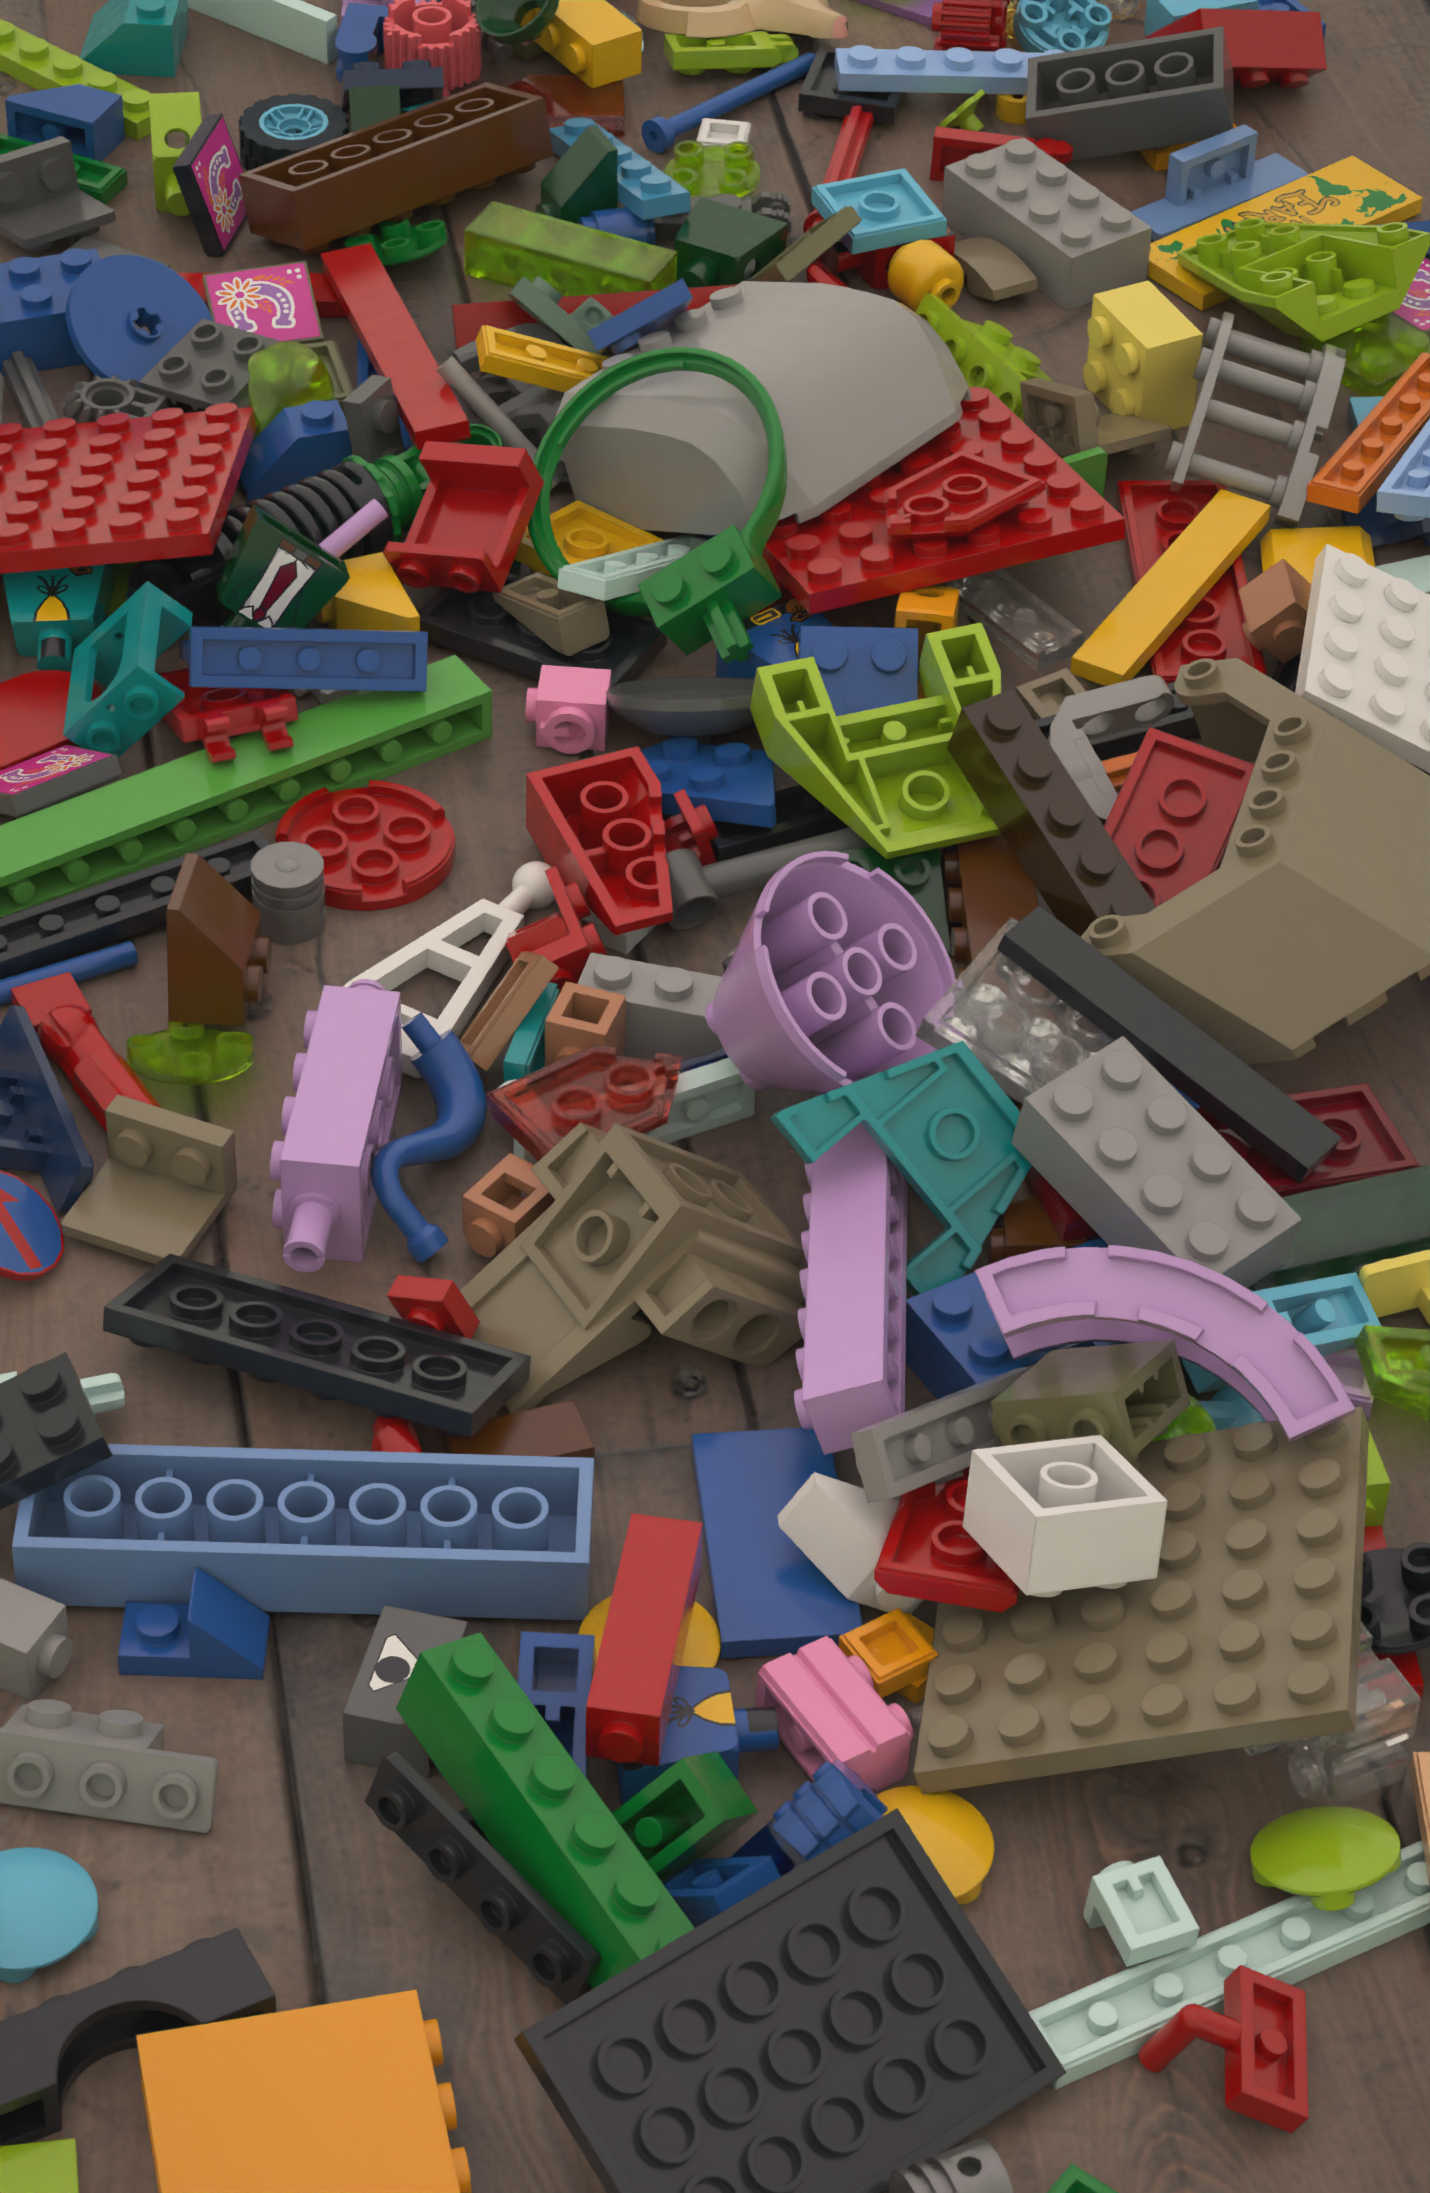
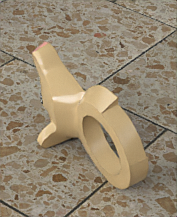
(736, 17)

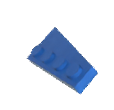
(651, 315)

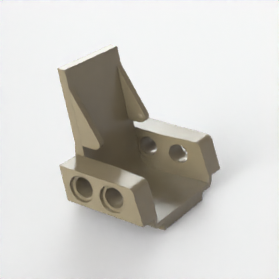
(634, 1233)

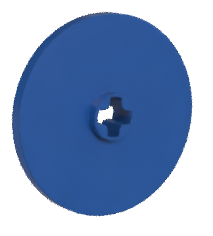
(125, 292)

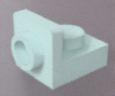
(1140, 1910)

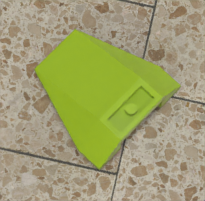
(1310, 275)

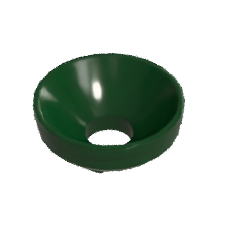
(503, 19)

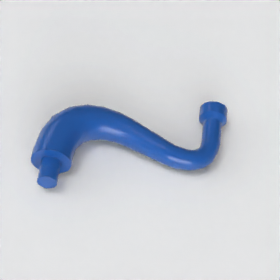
(459, 1122)

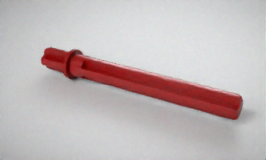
(846, 156)

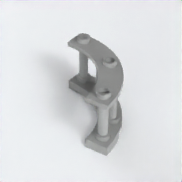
(1315, 399)

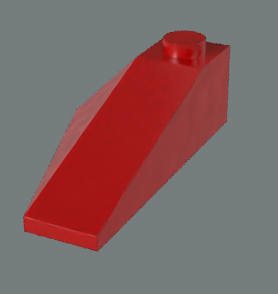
(607, 833)

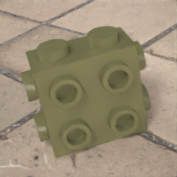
(1105, 1390)

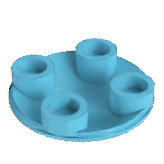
(44, 1910)

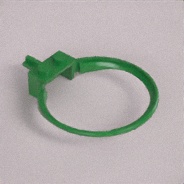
(720, 580)

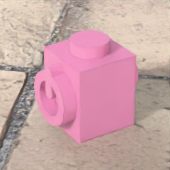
(570, 708)

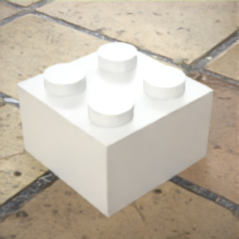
(1064, 1515)

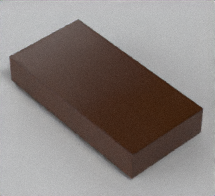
(540, 1431)

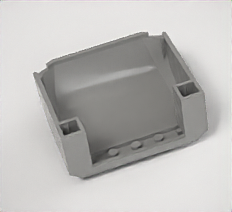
(851, 385)

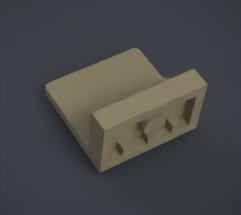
(1072, 422)
(158, 1186)

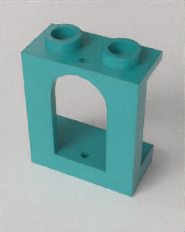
(124, 660)

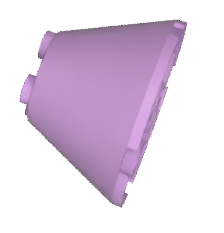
(829, 978)

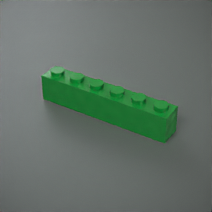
(537, 1803)

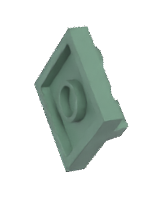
(541, 302)

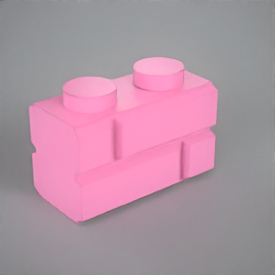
(833, 1713)

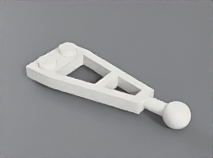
(441, 953)

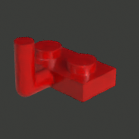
(1261, 2044)

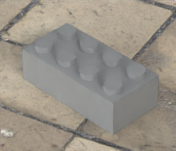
(1050, 219)
(1152, 1168)

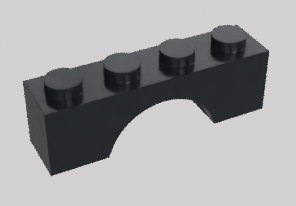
(68, 2033)

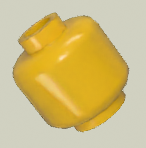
(924, 269)

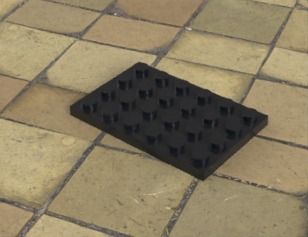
(797, 2036)

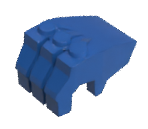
(827, 1810)

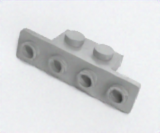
(103, 1768)

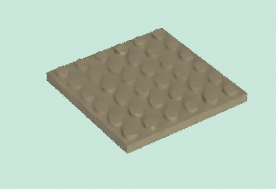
(1223, 1651)

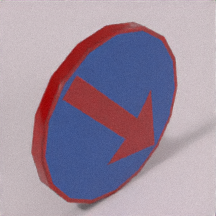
(28, 1231)

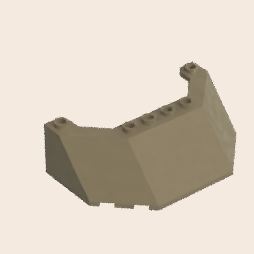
(1316, 886)

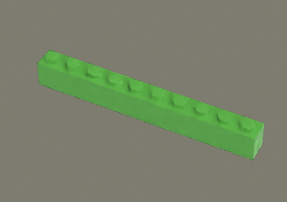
(203, 803)

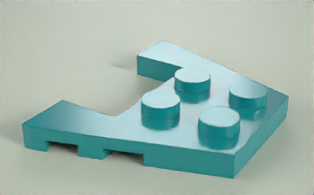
(947, 1136)

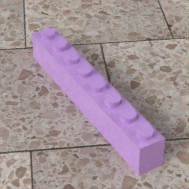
(852, 1292)

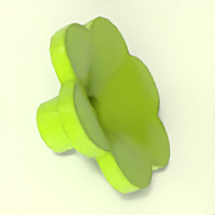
(964, 115)

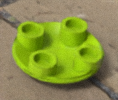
(1325, 1854)

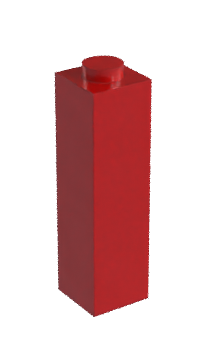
(644, 1640)

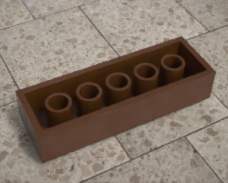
(396, 167)

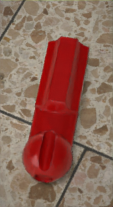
(88, 1060)

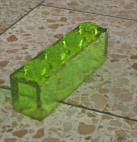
(570, 257)

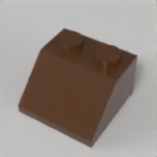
(213, 948)

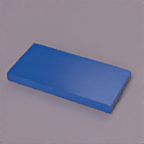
(760, 1581)

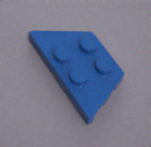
(727, 778)

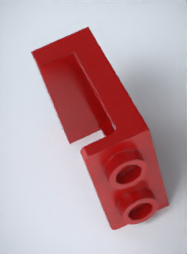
(468, 517)

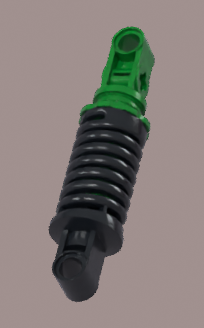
(313, 509)

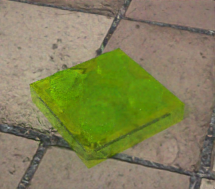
(1375, 353)

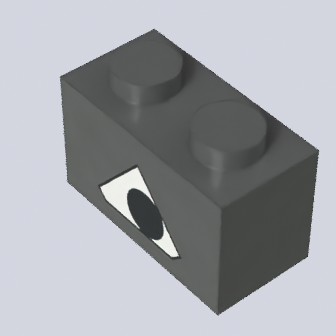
(370, 1716)

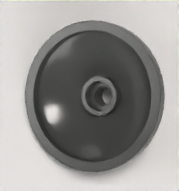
(685, 705)

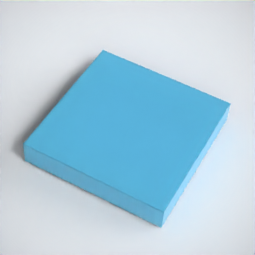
(890, 207)

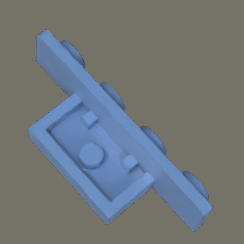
(1213, 179)

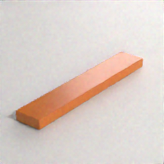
(1376, 444)

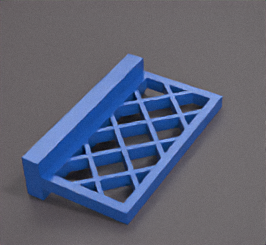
(306, 658)

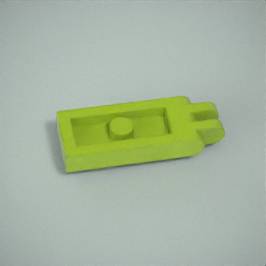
(733, 53)

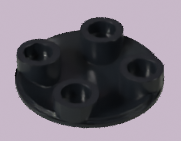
(1397, 1598)

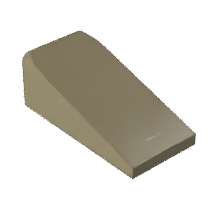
(556, 616)

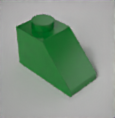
(685, 1812)

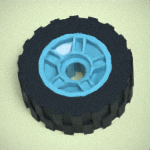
(287, 126)

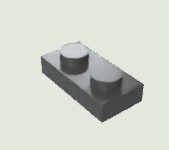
(373, 420)

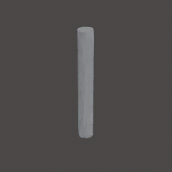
(486, 408)

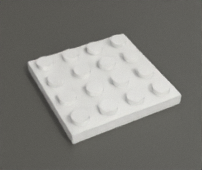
(1369, 653)

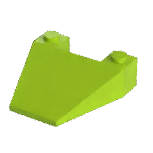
(890, 764)

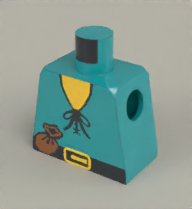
(57, 610)

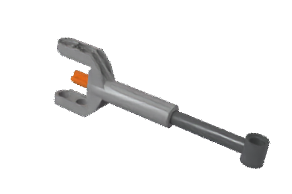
(1078, 725)

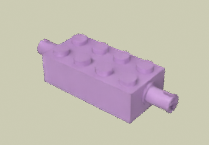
(337, 1124)

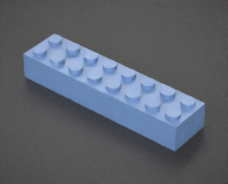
(317, 1531)

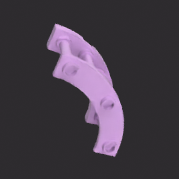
(1151, 1296)

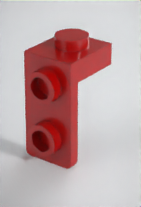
(572, 950)

